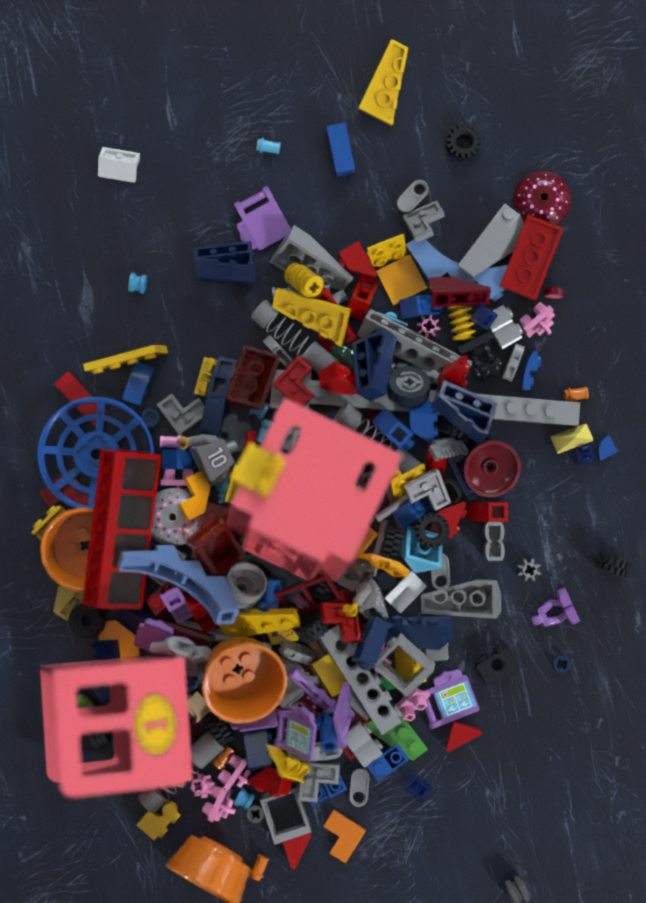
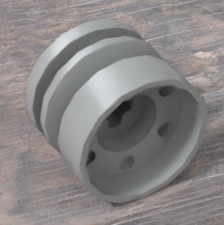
(246, 584)

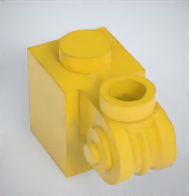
(155, 824)

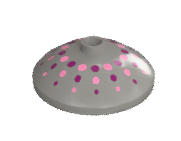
(176, 531)

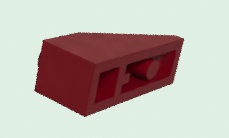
(457, 292)

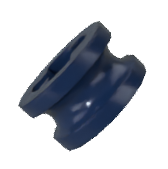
(562, 658)

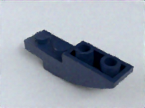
(216, 403)

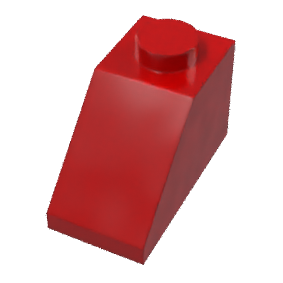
(356, 261)
(362, 297)

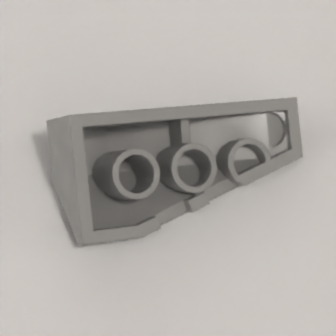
(494, 242)
(303, 249)
(469, 599)

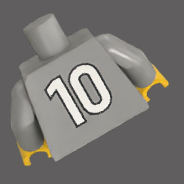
(211, 456)
(369, 601)

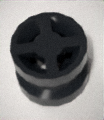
(99, 738)

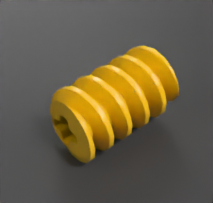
(303, 280)
(461, 322)

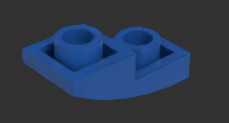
(531, 365)
(137, 384)
(329, 790)

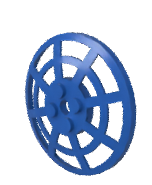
(85, 446)

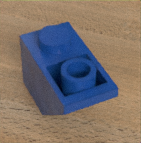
(417, 307)
(422, 422)
(392, 427)
(178, 459)
(410, 512)
(390, 760)

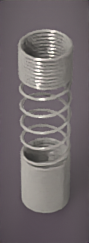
(314, 356)
(349, 416)
(201, 754)

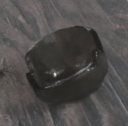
(453, 489)
(359, 570)

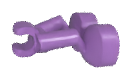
(568, 613)

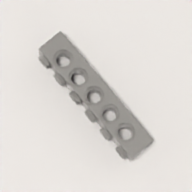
(410, 340)
(383, 721)

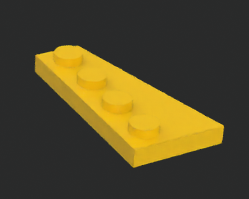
(319, 315)

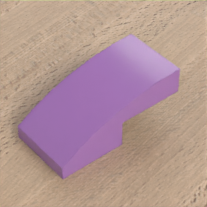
(176, 604)

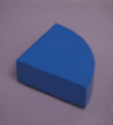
(606, 448)

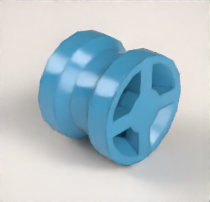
(137, 283)
(260, 413)
(244, 799)

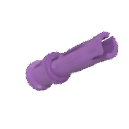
(317, 695)

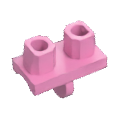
(540, 323)
(169, 478)
(413, 702)
(229, 779)
(222, 805)

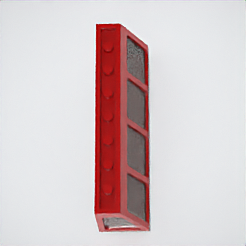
(120, 523)

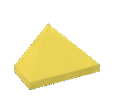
(571, 438)
(66, 601)

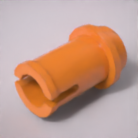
(575, 394)
(224, 756)
(259, 867)

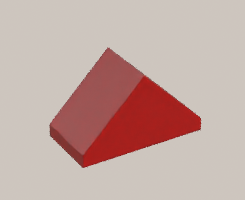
(460, 734)
(295, 848)

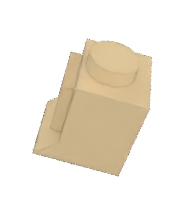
(196, 706)

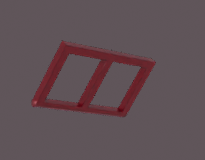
(302, 586)

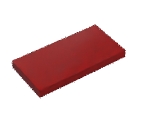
(531, 257)

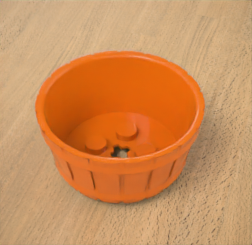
(62, 548)
(253, 690)
(211, 868)

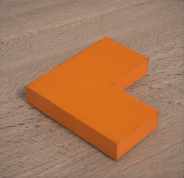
(348, 832)

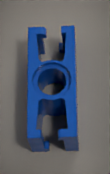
(340, 149)

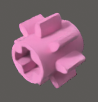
(433, 324)
(202, 785)

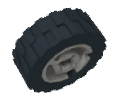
(408, 386)

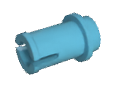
(268, 146)
(263, 430)

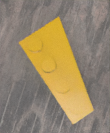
(383, 90)
(130, 357)
(261, 622)

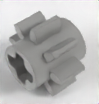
(533, 572)

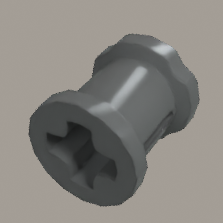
(257, 818)

